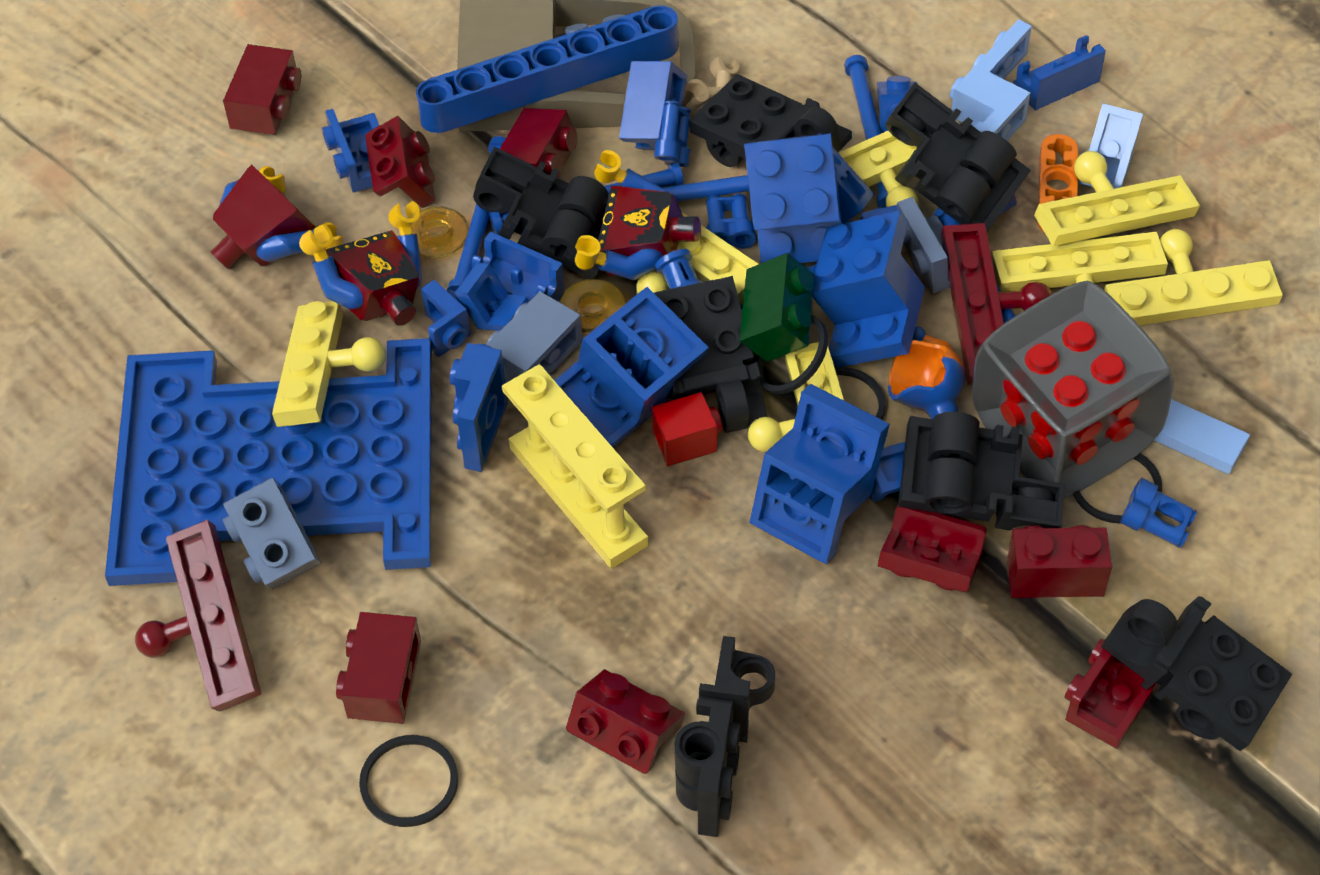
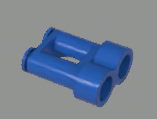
(674, 135)
(736, 230)
(1141, 509)

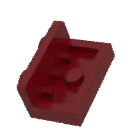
(400, 160)
(933, 548)
(1106, 697)
(623, 720)

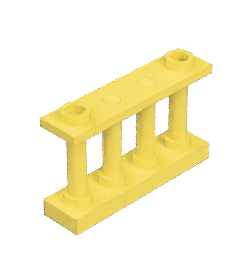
(576, 466)

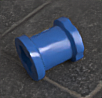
(677, 268)

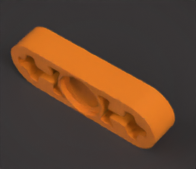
(1050, 171)

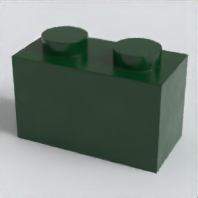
(777, 307)

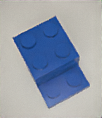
(792, 195)
(867, 289)
(630, 365)
(818, 473)

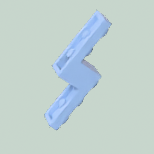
(984, 93)

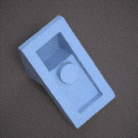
(1115, 140)

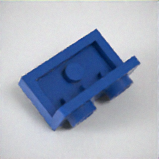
(351, 147)

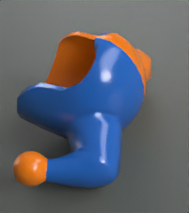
(927, 376)

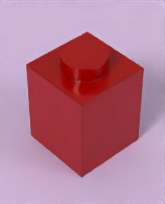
(685, 428)

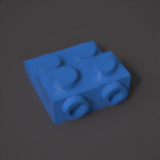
(478, 401)

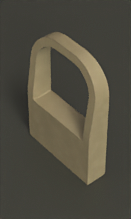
(506, 26)

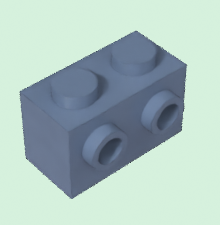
(538, 334)
(270, 534)

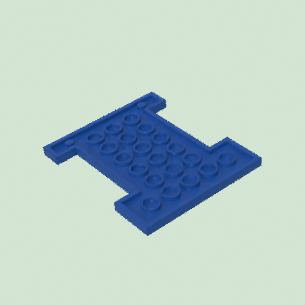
(204, 443)

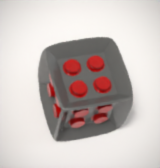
(1076, 385)

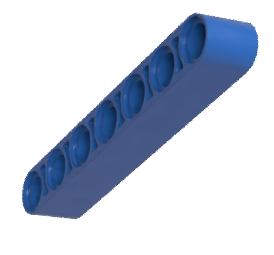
(546, 69)

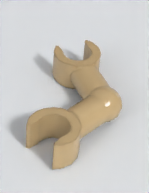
(720, 72)

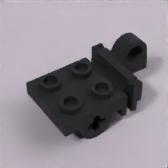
(754, 113)
(957, 165)
(542, 207)
(727, 369)
(972, 473)
(1202, 666)
(710, 750)

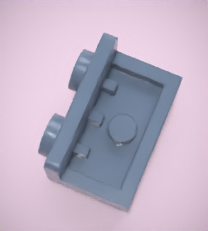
(925, 245)

